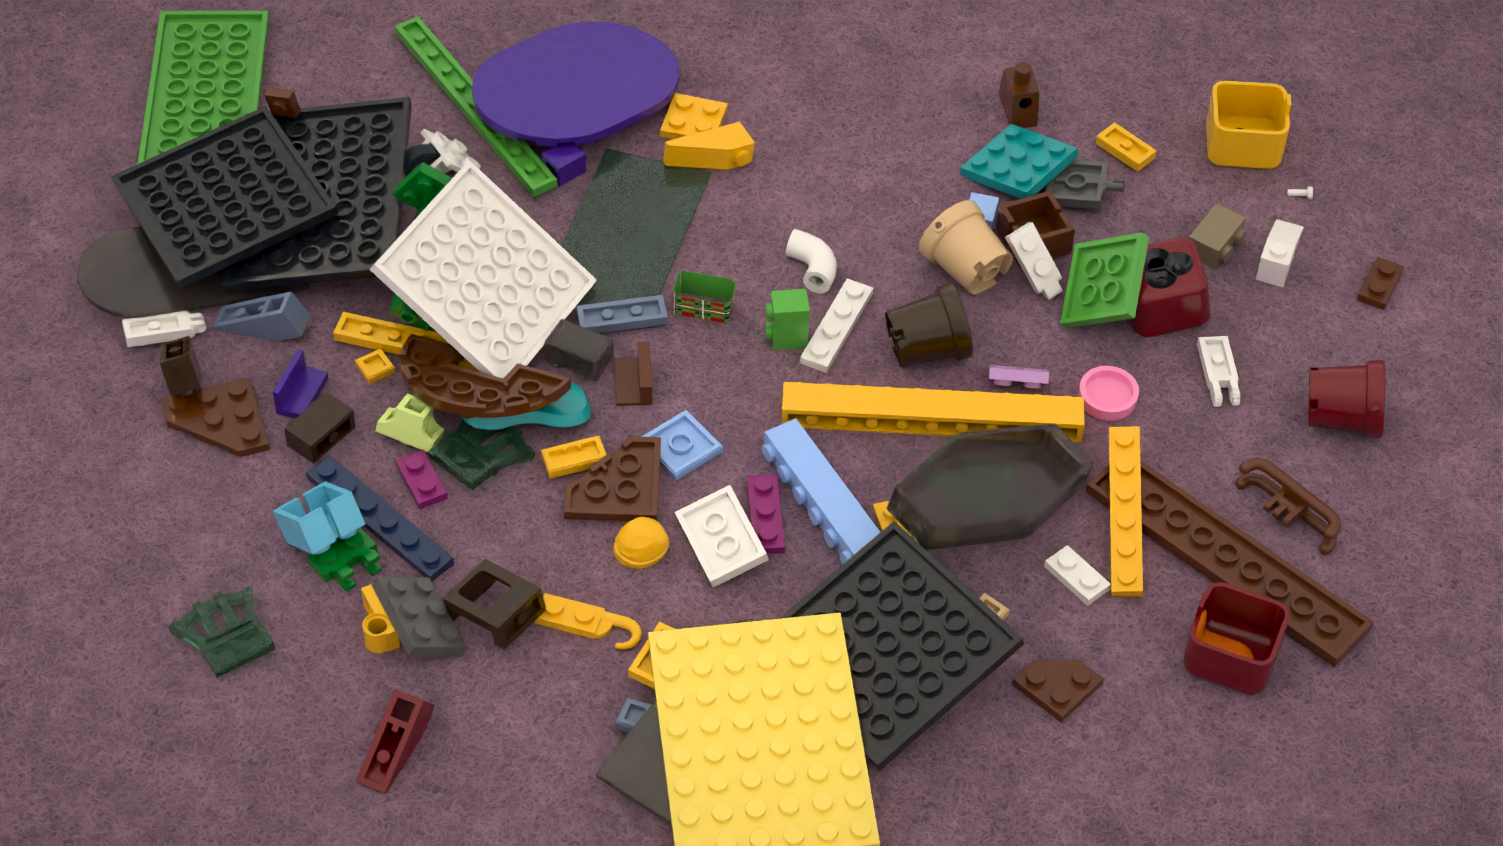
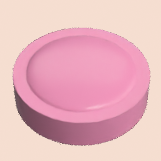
(1109, 393)

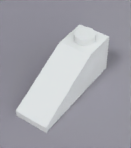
(1279, 253)

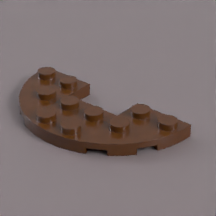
(435, 378)

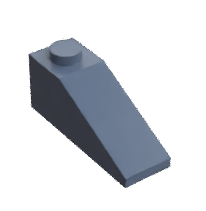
(268, 318)

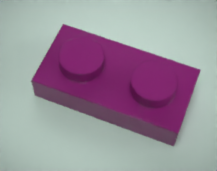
(421, 479)

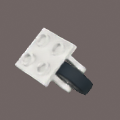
(438, 153)

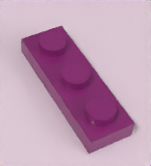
(766, 511)

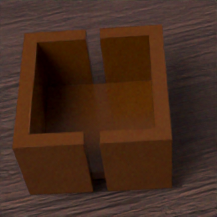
(1047, 218)

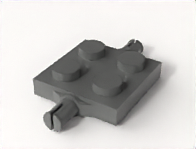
(1083, 184)

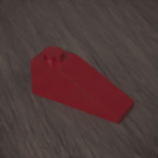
(394, 740)

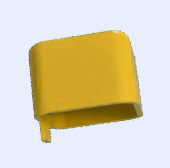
(1247, 124)

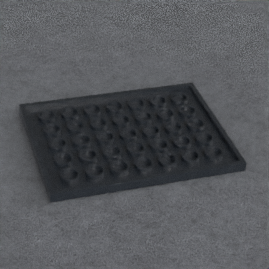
(358, 160)

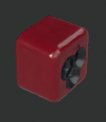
(1182, 300)

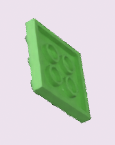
(1104, 280)

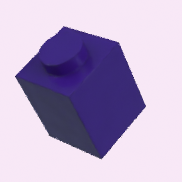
(565, 161)

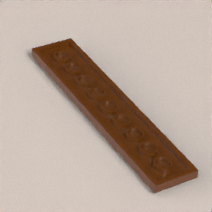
(1235, 558)

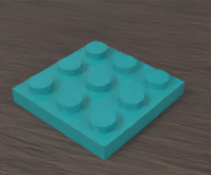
(1019, 162)

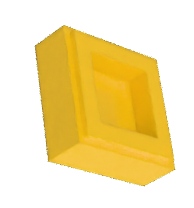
(375, 366)

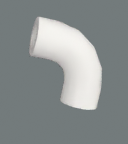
(818, 257)

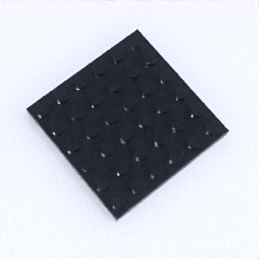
(223, 196)
(909, 637)

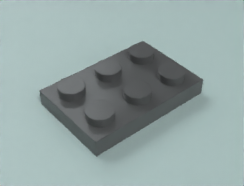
(418, 616)

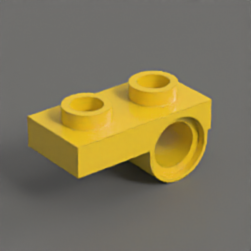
(377, 622)

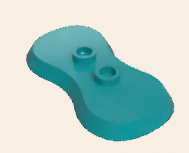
(568, 411)

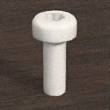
(1301, 192)

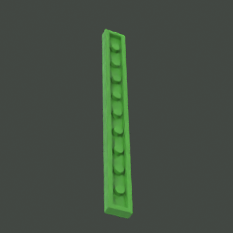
(458, 87)

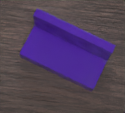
(298, 387)

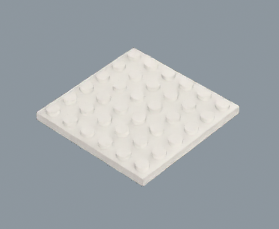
(483, 274)

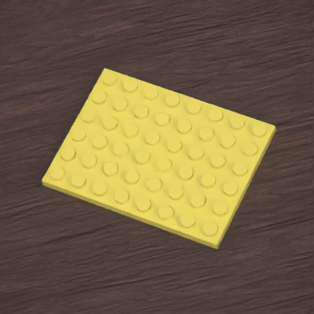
(762, 735)

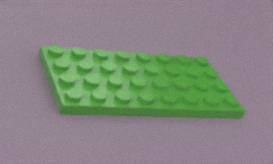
(202, 75)

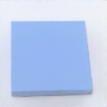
(684, 445)

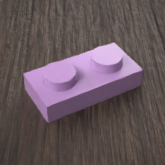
(1030, 376)

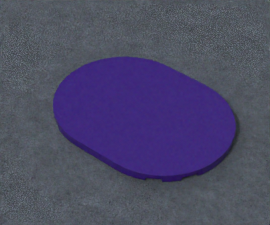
(575, 83)

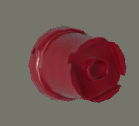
(1348, 397)

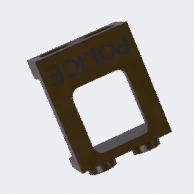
(509, 615)

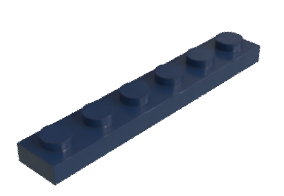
(385, 521)

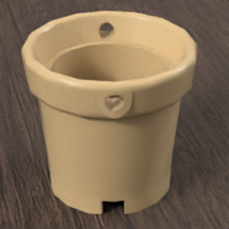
(966, 247)

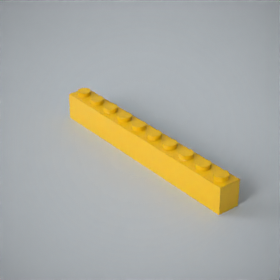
(925, 410)

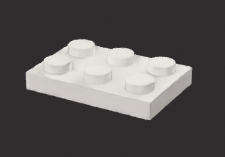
(721, 536)

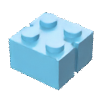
(330, 516)

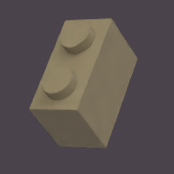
(1218, 235)

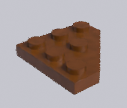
(220, 416)
(618, 484)

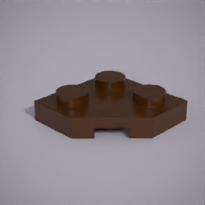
(1058, 685)

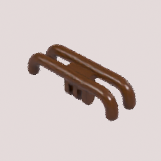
(1291, 500)

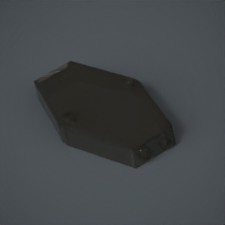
(989, 486)

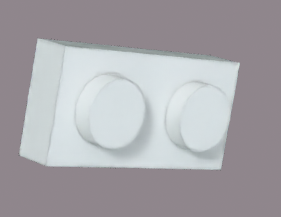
(1077, 575)

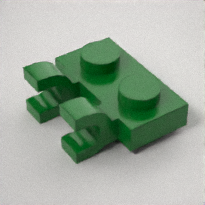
(344, 555)

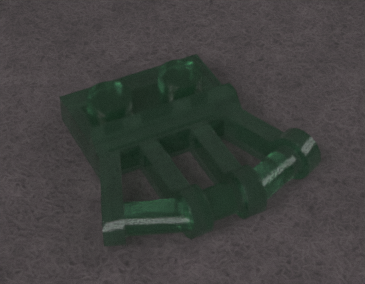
(471, 462)
(232, 645)

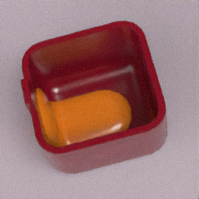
(1235, 637)

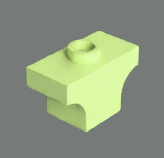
(411, 424)

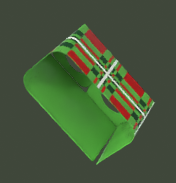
(704, 286)

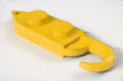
(586, 620)

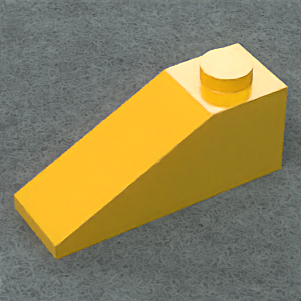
(711, 149)

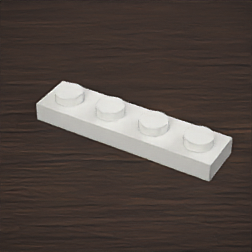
(836, 325)

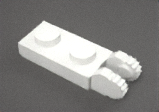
(1219, 368)

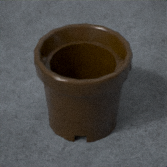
(930, 328)

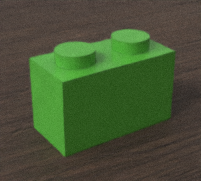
(788, 319)

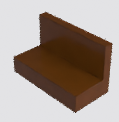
(634, 378)

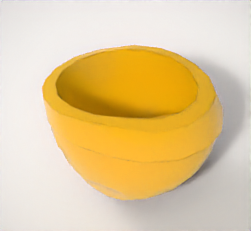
(641, 543)

